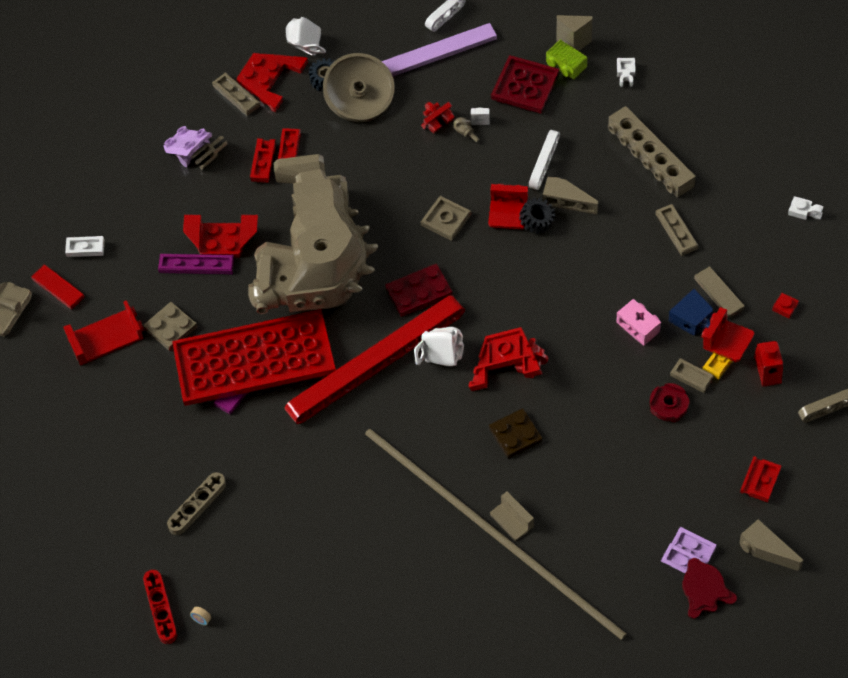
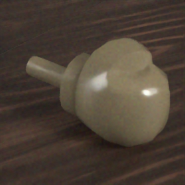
(463, 126)

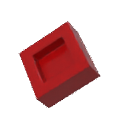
(785, 305)

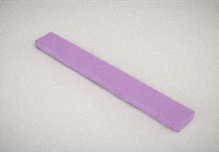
(440, 49)

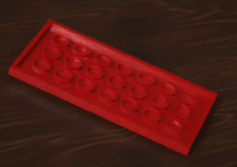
(253, 357)

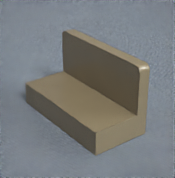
(512, 517)

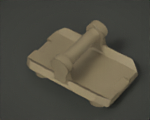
(12, 303)

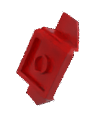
(220, 237)

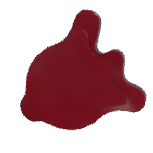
(704, 587)

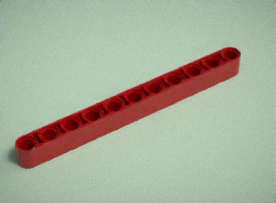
(372, 360)

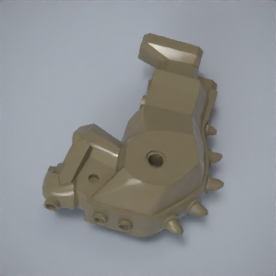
(325, 247)

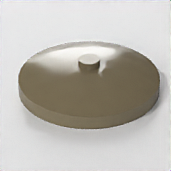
(358, 87)

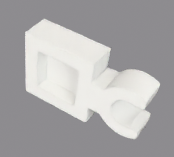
(626, 70)

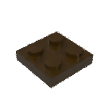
(515, 433)

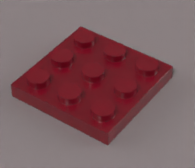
(525, 84)

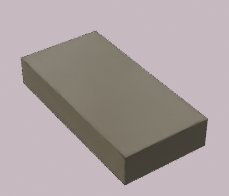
(692, 375)

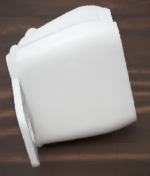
(304, 36)
(440, 346)

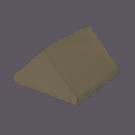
(574, 30)

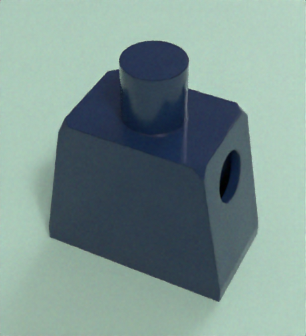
(691, 313)

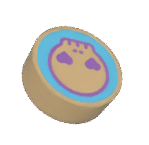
(200, 615)

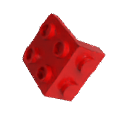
(506, 205)
(726, 337)

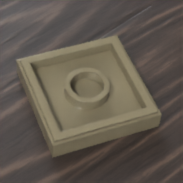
(446, 218)

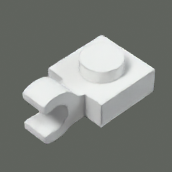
(803, 208)

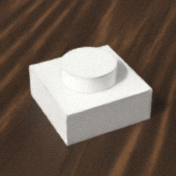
(480, 116)

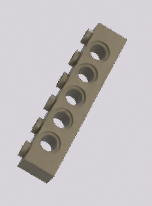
(660, 161)

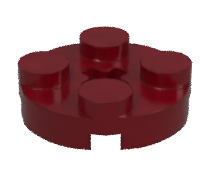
(669, 412)

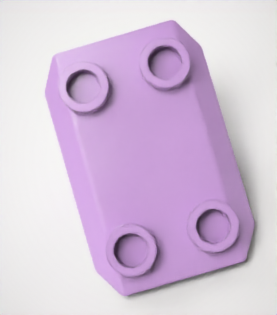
(186, 143)

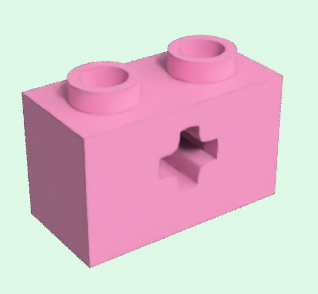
(638, 322)

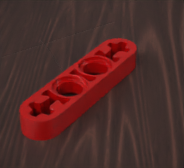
(157, 607)

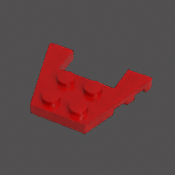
(263, 71)
(501, 351)

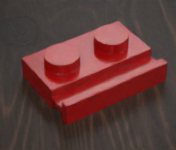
(760, 479)

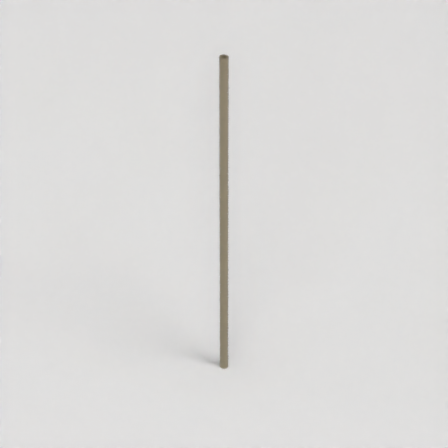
(497, 535)

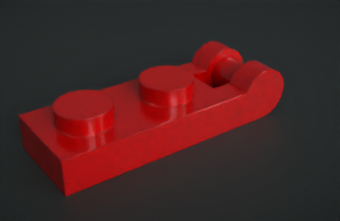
(263, 160)

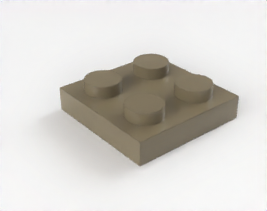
(170, 325)

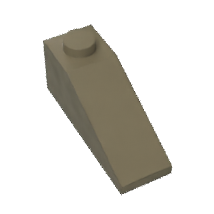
(567, 196)
(767, 546)

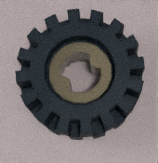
(317, 70)

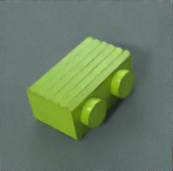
(566, 59)

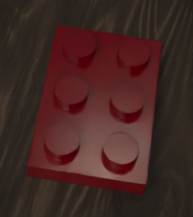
(418, 290)

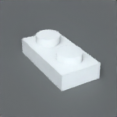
(84, 246)

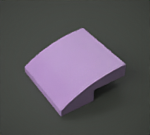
(685, 547)

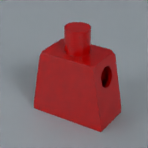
(768, 356)

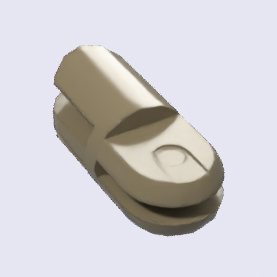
(210, 150)

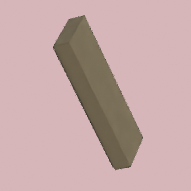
(236, 94)
(676, 229)
(719, 291)

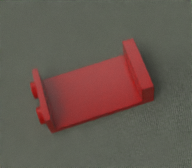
(105, 335)

